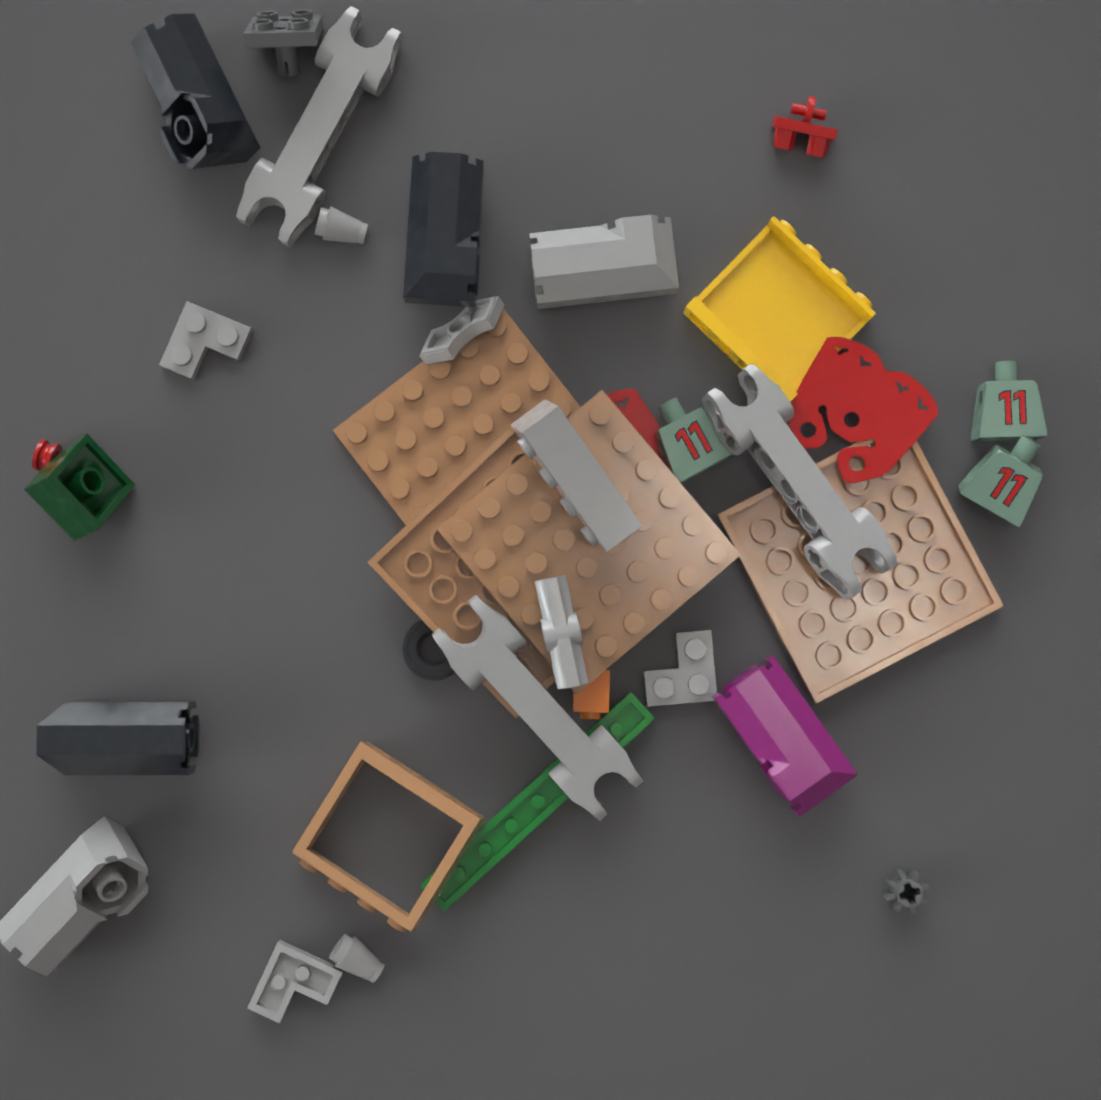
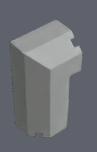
(603, 263)
(89, 881)

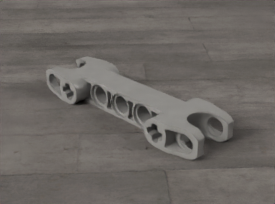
(292, 179)
(801, 484)
(581, 756)

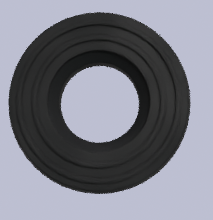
(415, 659)

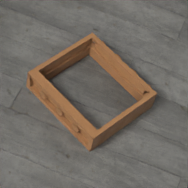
(421, 787)

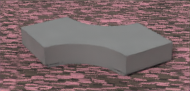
(448, 339)

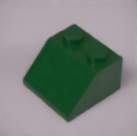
(80, 487)

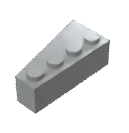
(576, 474)

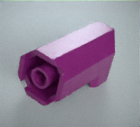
(784, 735)

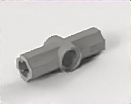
(561, 632)

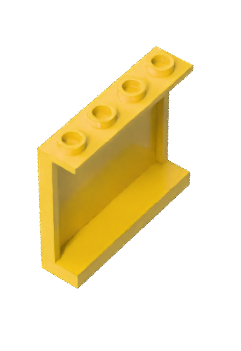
(778, 306)

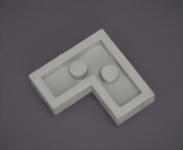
(199, 331)
(693, 678)
(292, 971)

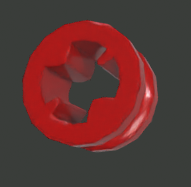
(44, 454)

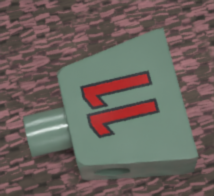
(1007, 408)
(688, 441)
(1005, 480)

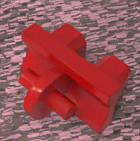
(819, 135)

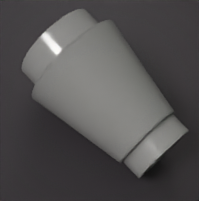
(340, 227)
(356, 958)

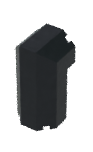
(201, 109)
(444, 230)
(120, 738)

